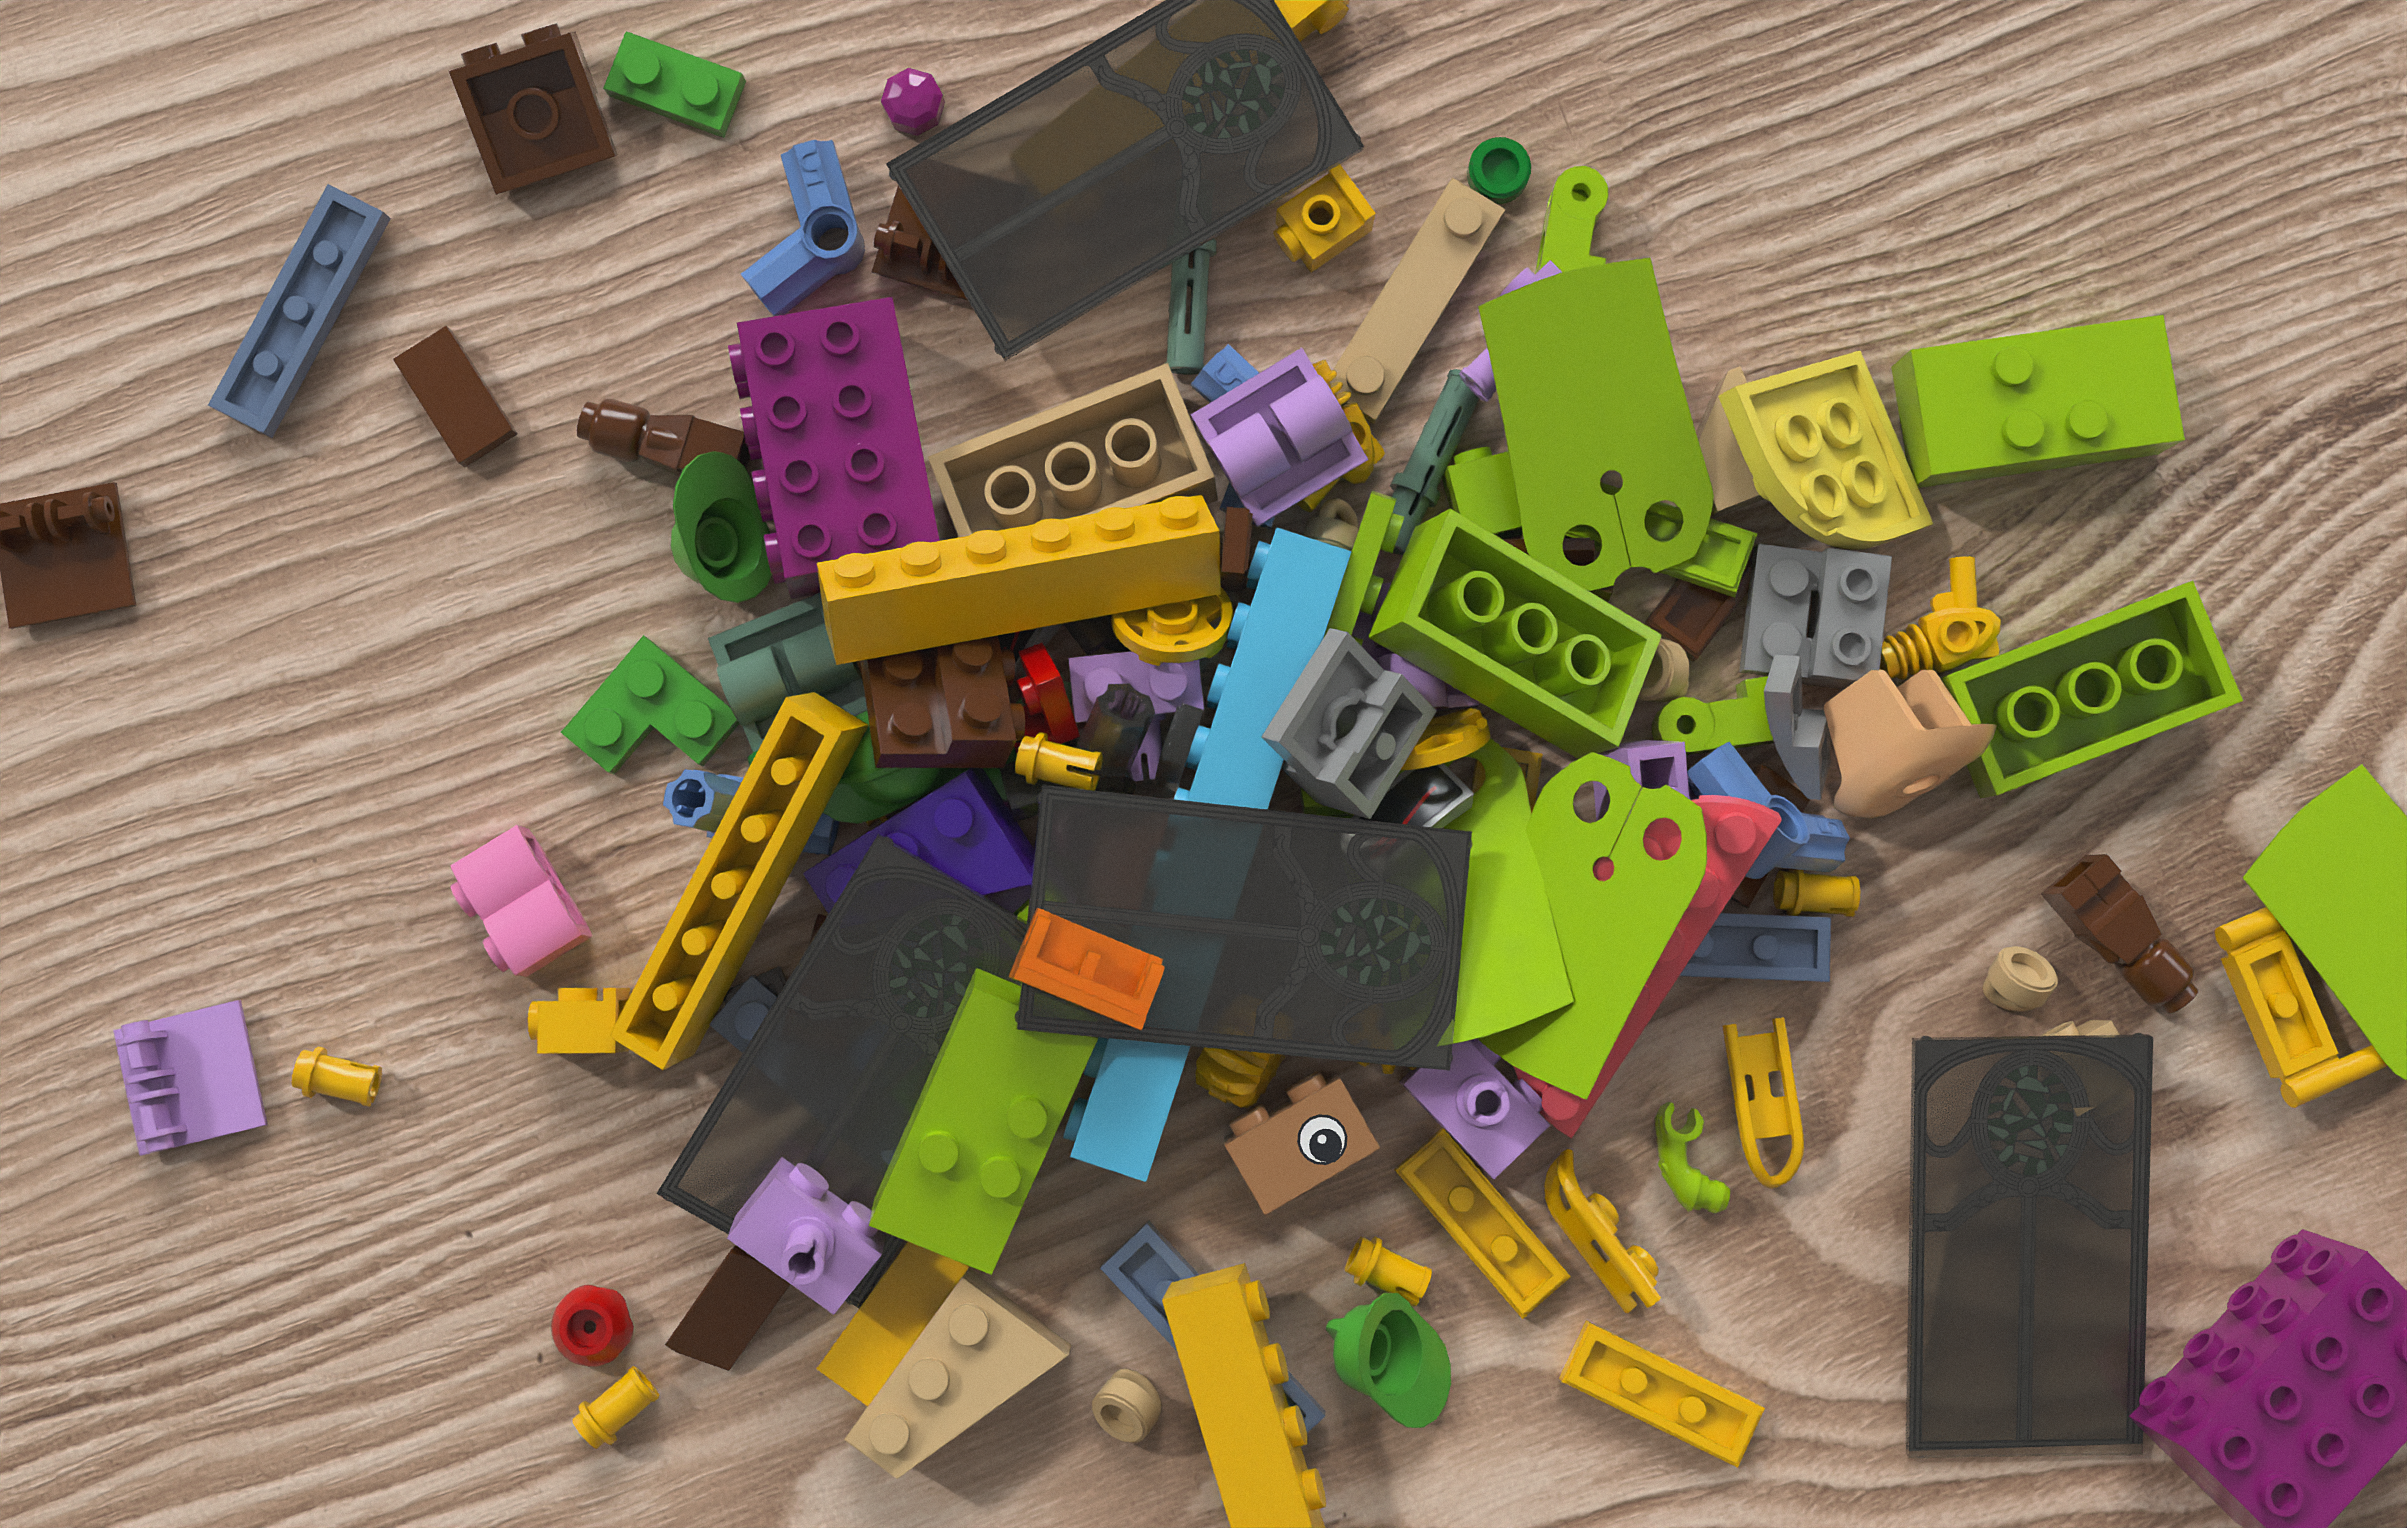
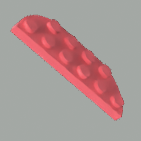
(1735, 838)

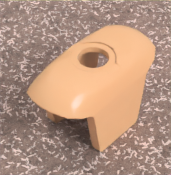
(1898, 741)

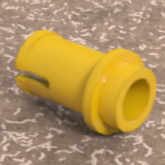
(1055, 763)
(1816, 893)
(336, 1077)
(1387, 1270)
(614, 1408)

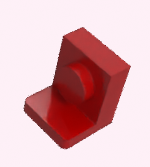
(1044, 698)

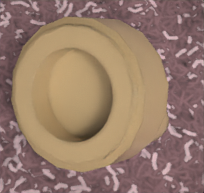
(1334, 531)
(1667, 674)
(2019, 980)
(1127, 1406)

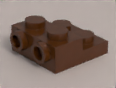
(532, 108)
(943, 706)

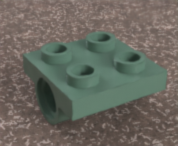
(782, 658)

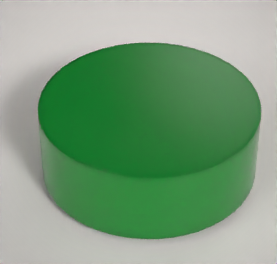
(1499, 169)

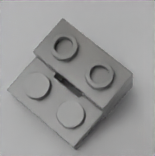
(1845, 615)
(1347, 726)

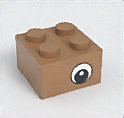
(1299, 1140)

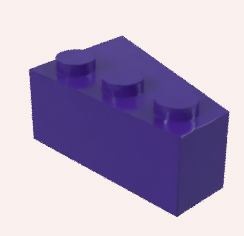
(954, 828)

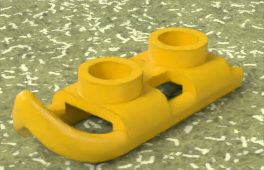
(1765, 1114)
(1597, 1220)

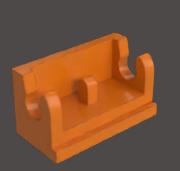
(1088, 969)

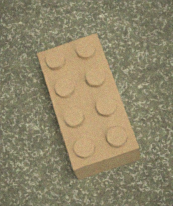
(1078, 458)

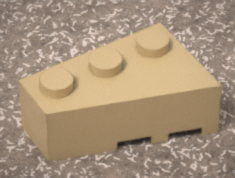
(955, 1373)

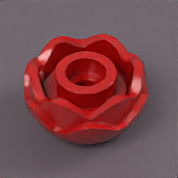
(612, 1320)

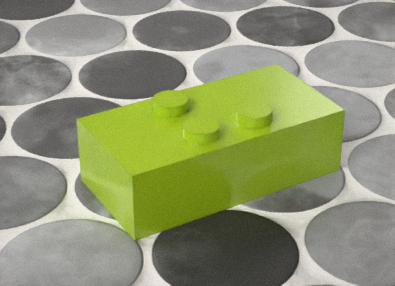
(2037, 401)
(1515, 635)
(2094, 688)
(979, 1129)

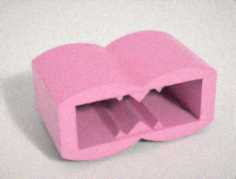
(519, 901)

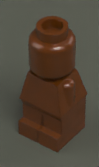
(661, 440)
(2121, 928)

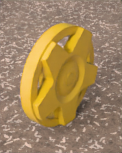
(1175, 630)
(1449, 739)

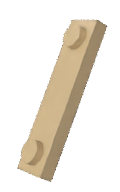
(1416, 297)

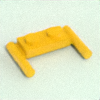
(2285, 1012)

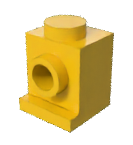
(1320, 243)
(577, 1021)

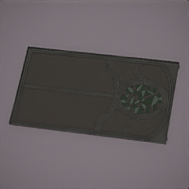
(1122, 161)
(1266, 924)
(848, 1042)
(2028, 1245)

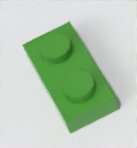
(674, 84)

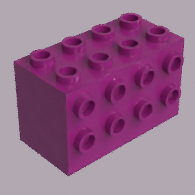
(832, 437)
(2291, 1388)

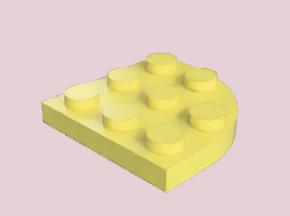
(1827, 453)

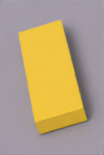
(1482, 1223)
(890, 1321)
(1661, 1393)

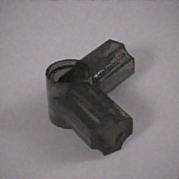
(1114, 729)

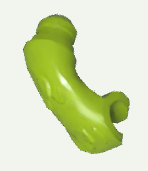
(1687, 1183)

